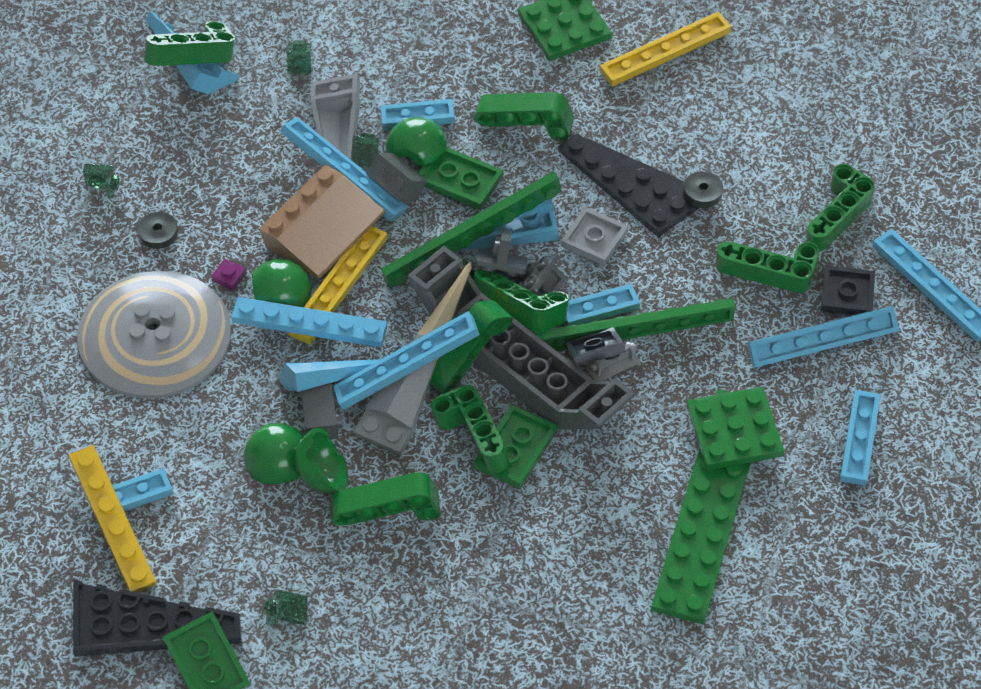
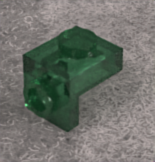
(299, 57)

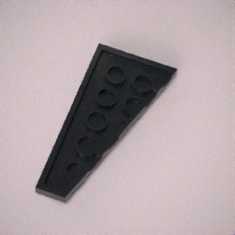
(642, 190)
(133, 621)

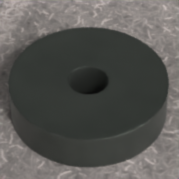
(703, 198)
(157, 239)

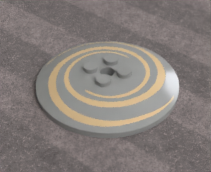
(161, 361)

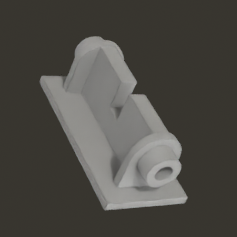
(605, 369)

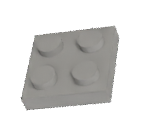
(594, 236)

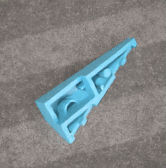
(200, 77)
(527, 228)
(313, 374)

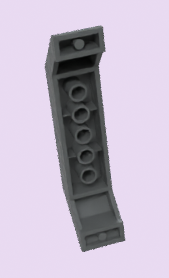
(522, 359)

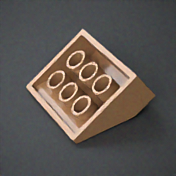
(320, 222)

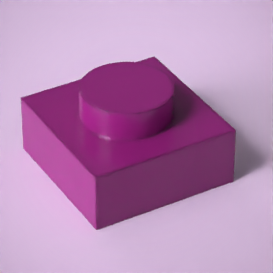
(229, 274)

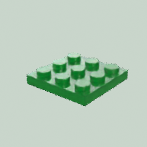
(564, 26)
(735, 428)

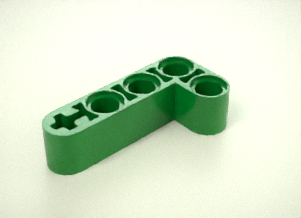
(210, 46)
(527, 110)
(854, 197)
(768, 267)
(529, 309)
(452, 366)
(467, 407)
(386, 498)

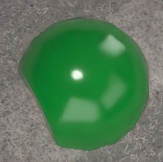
(417, 139)
(281, 283)
(271, 453)
(321, 463)

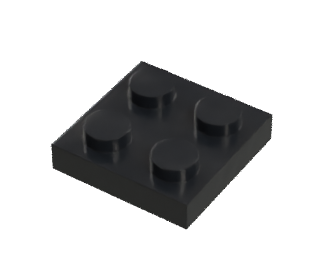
(847, 290)
(594, 347)

